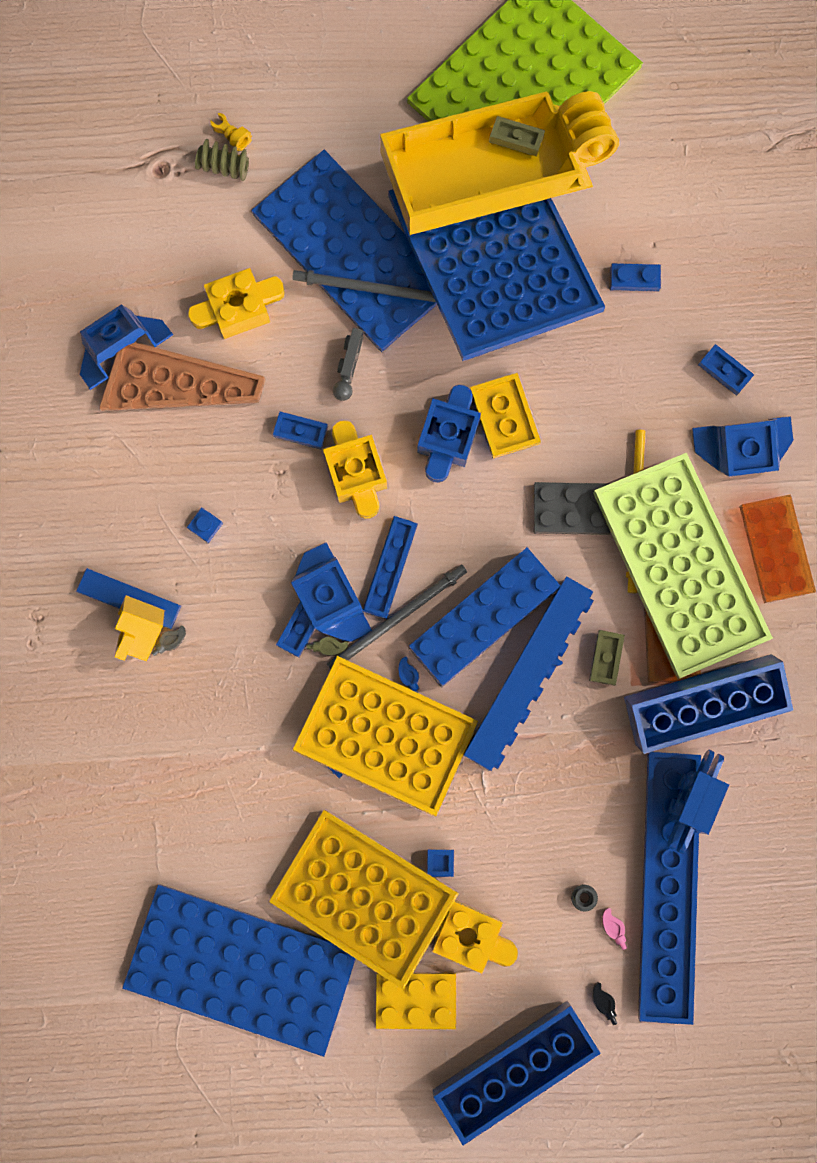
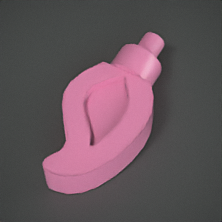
(614, 928)

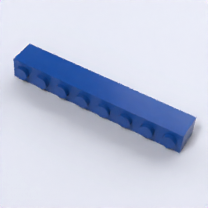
(528, 673)

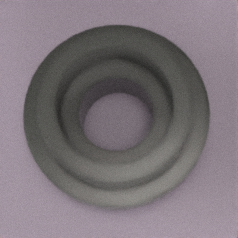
(592, 901)

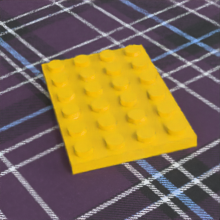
(385, 736)
(364, 898)

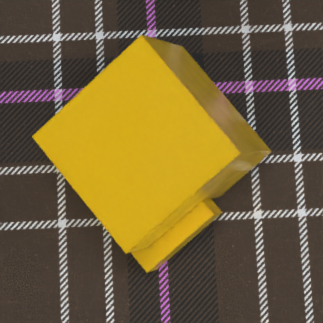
(139, 628)

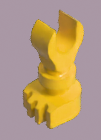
(237, 137)

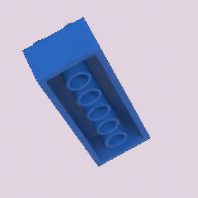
(484, 617)
(708, 703)
(515, 1072)

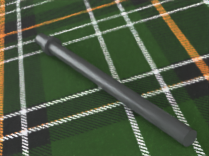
(311, 277)
(449, 579)

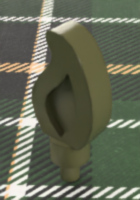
(328, 646)

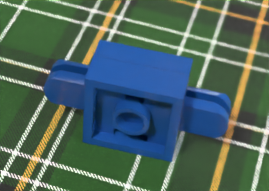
(448, 433)
(697, 802)

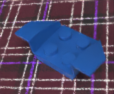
(111, 335)
(744, 446)
(329, 596)

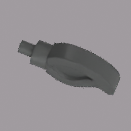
(170, 640)

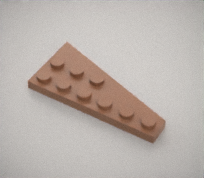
(162, 379)

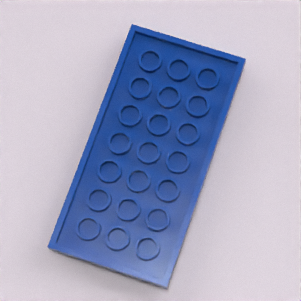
(344, 234)
(240, 970)

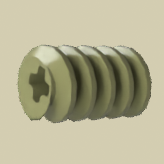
(222, 160)

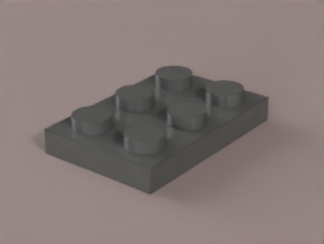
(568, 509)

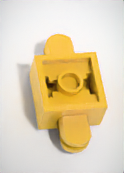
(239, 312)
(355, 469)
(473, 939)

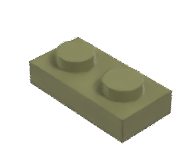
(516, 136)
(606, 657)

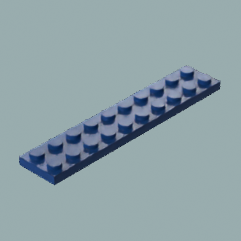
(667, 900)

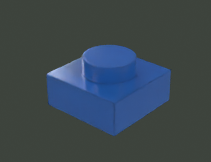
(205, 525)
(440, 862)

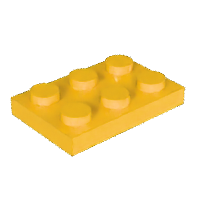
(505, 415)
(423, 1004)

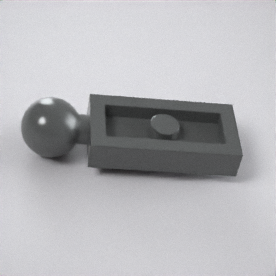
(343, 390)

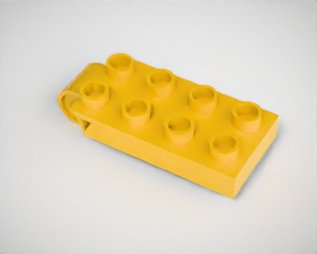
(454, 174)

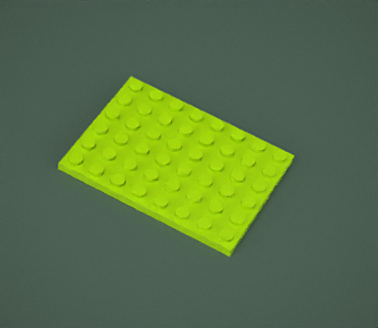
(523, 53)

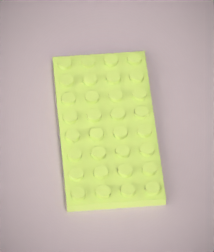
(682, 565)

